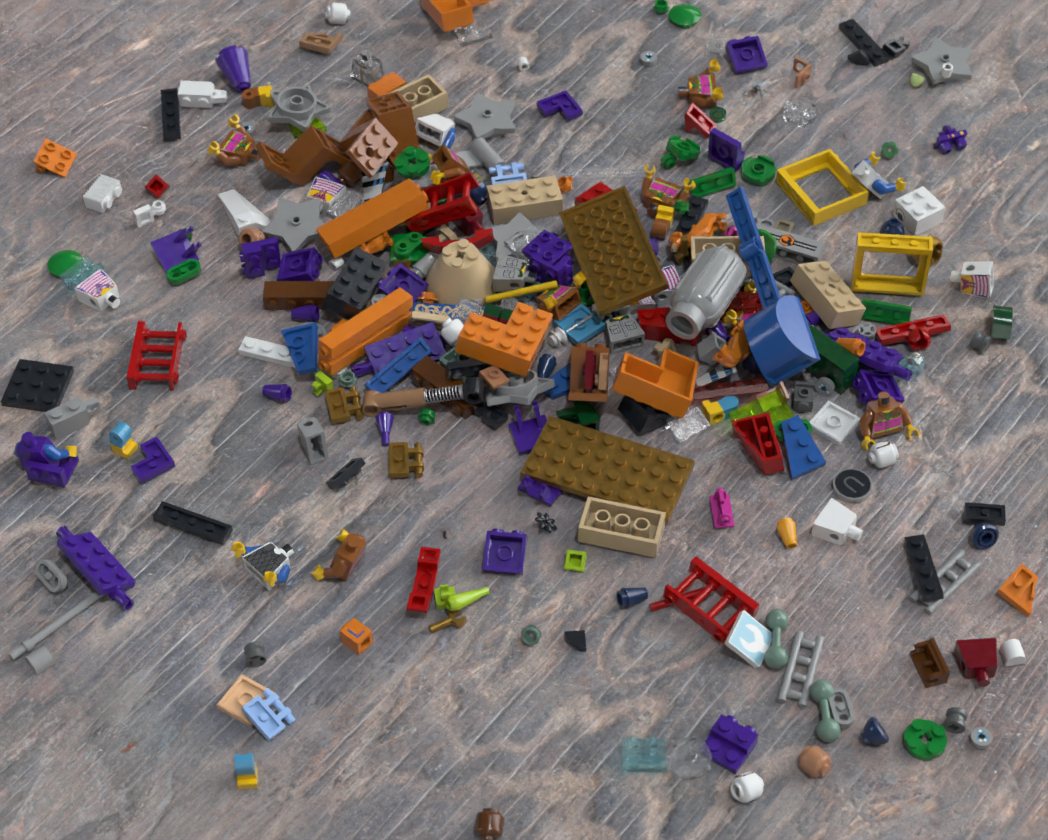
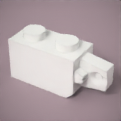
(200, 94)

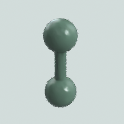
(776, 621)
(827, 729)

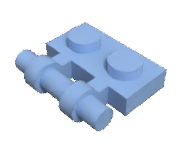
(513, 167)
(263, 718)

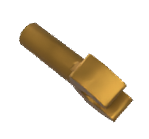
(684, 251)
(450, 620)

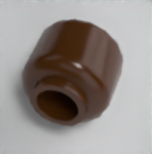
(349, 174)
(489, 824)

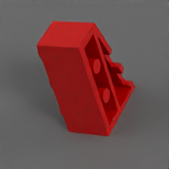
(655, 327)
(760, 441)

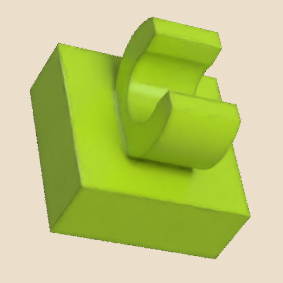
(321, 383)
(442, 594)

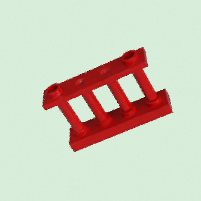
(451, 209)
(140, 348)
(716, 583)

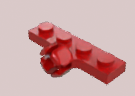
(914, 332)

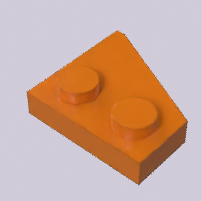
(1020, 589)

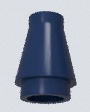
(546, 365)
(629, 596)

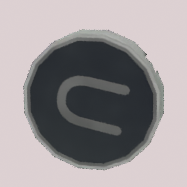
(852, 485)

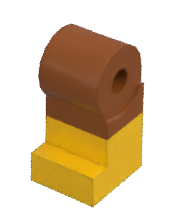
(257, 97)
(662, 222)

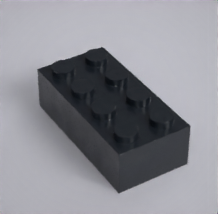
(355, 284)

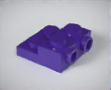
(746, 54)
(725, 149)
(259, 257)
(300, 265)
(402, 278)
(872, 383)
(505, 552)
(731, 743)

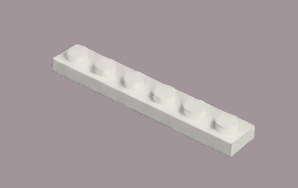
(273, 353)

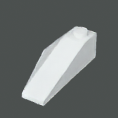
(242, 212)

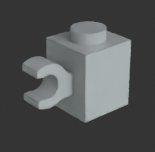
(709, 346)

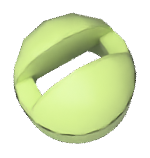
(916, 80)

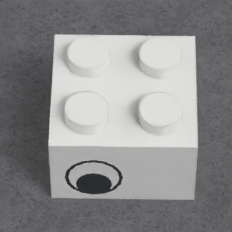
(919, 210)

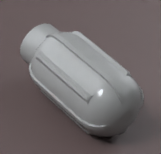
(705, 291)

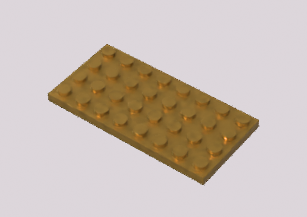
(613, 250)
(607, 467)

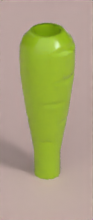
(463, 599)

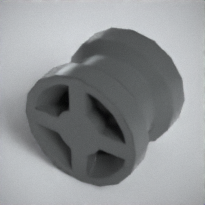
(980, 342)
(255, 654)
(955, 720)

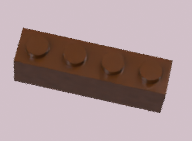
(294, 294)
(432, 375)

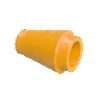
(787, 530)

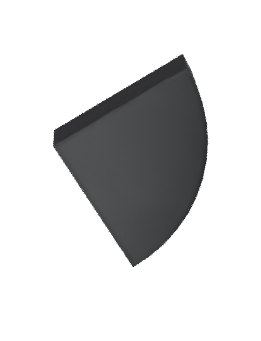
(859, 58)
(576, 639)

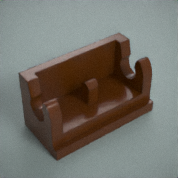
(930, 663)

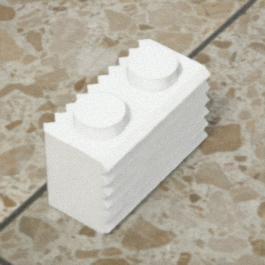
(102, 193)

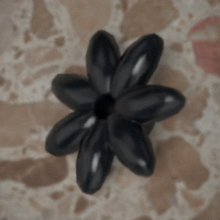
(545, 522)

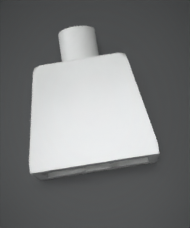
(836, 524)

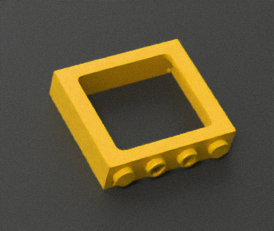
(822, 161)
(892, 244)

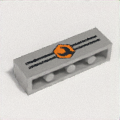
(795, 247)

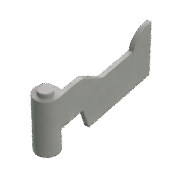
(479, 155)

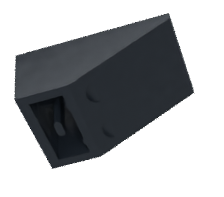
(642, 415)

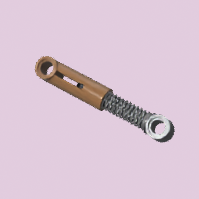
(377, 402)

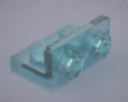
(79, 272)

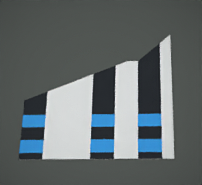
(373, 185)
(714, 374)

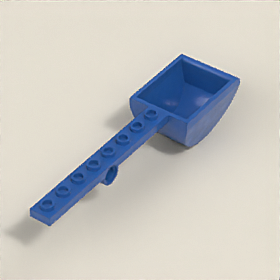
(779, 331)

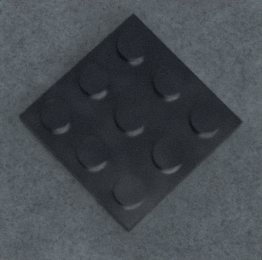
(37, 385)

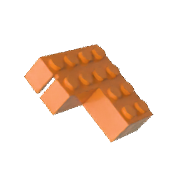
(451, 13)
(506, 345)
(663, 386)

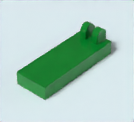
(713, 182)
(886, 311)

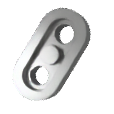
(51, 575)
(842, 709)

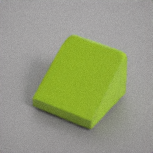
(575, 560)

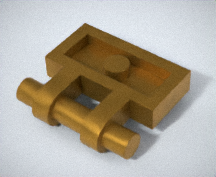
(338, 407)
(399, 460)

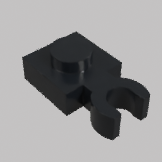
(895, 48)
(491, 415)

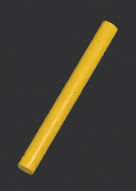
(522, 291)

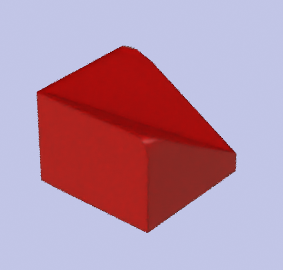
(157, 186)

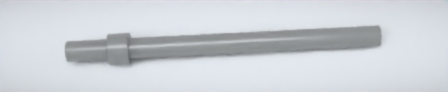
(29, 643)

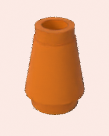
(854, 345)

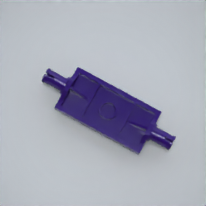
(384, 351)
(876, 355)
(97, 565)

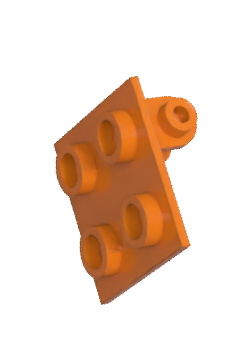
(54, 158)

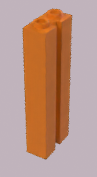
(373, 218)
(372, 325)

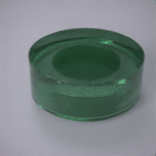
(717, 114)

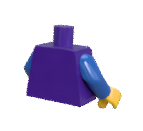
(41, 450)

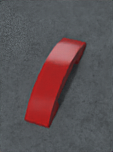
(481, 238)
(425, 580)

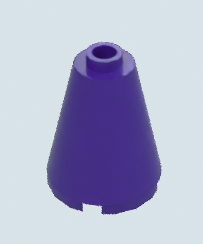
(235, 67)

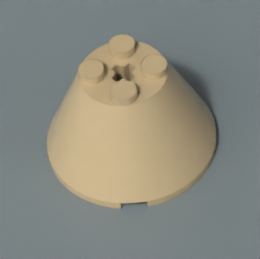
(460, 272)

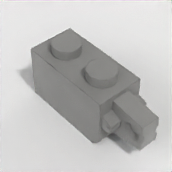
(70, 416)

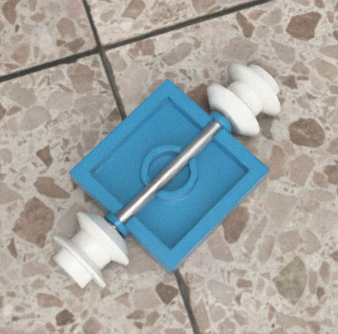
(577, 326)

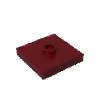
(589, 369)

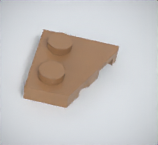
(320, 42)
(601, 378)

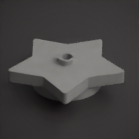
(942, 53)
(296, 107)
(487, 117)
(295, 223)
(510, 229)
(519, 389)

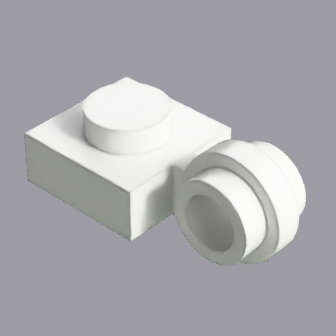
(146, 213)

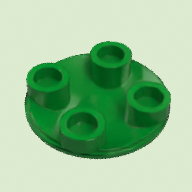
(684, 15)
(62, 261)

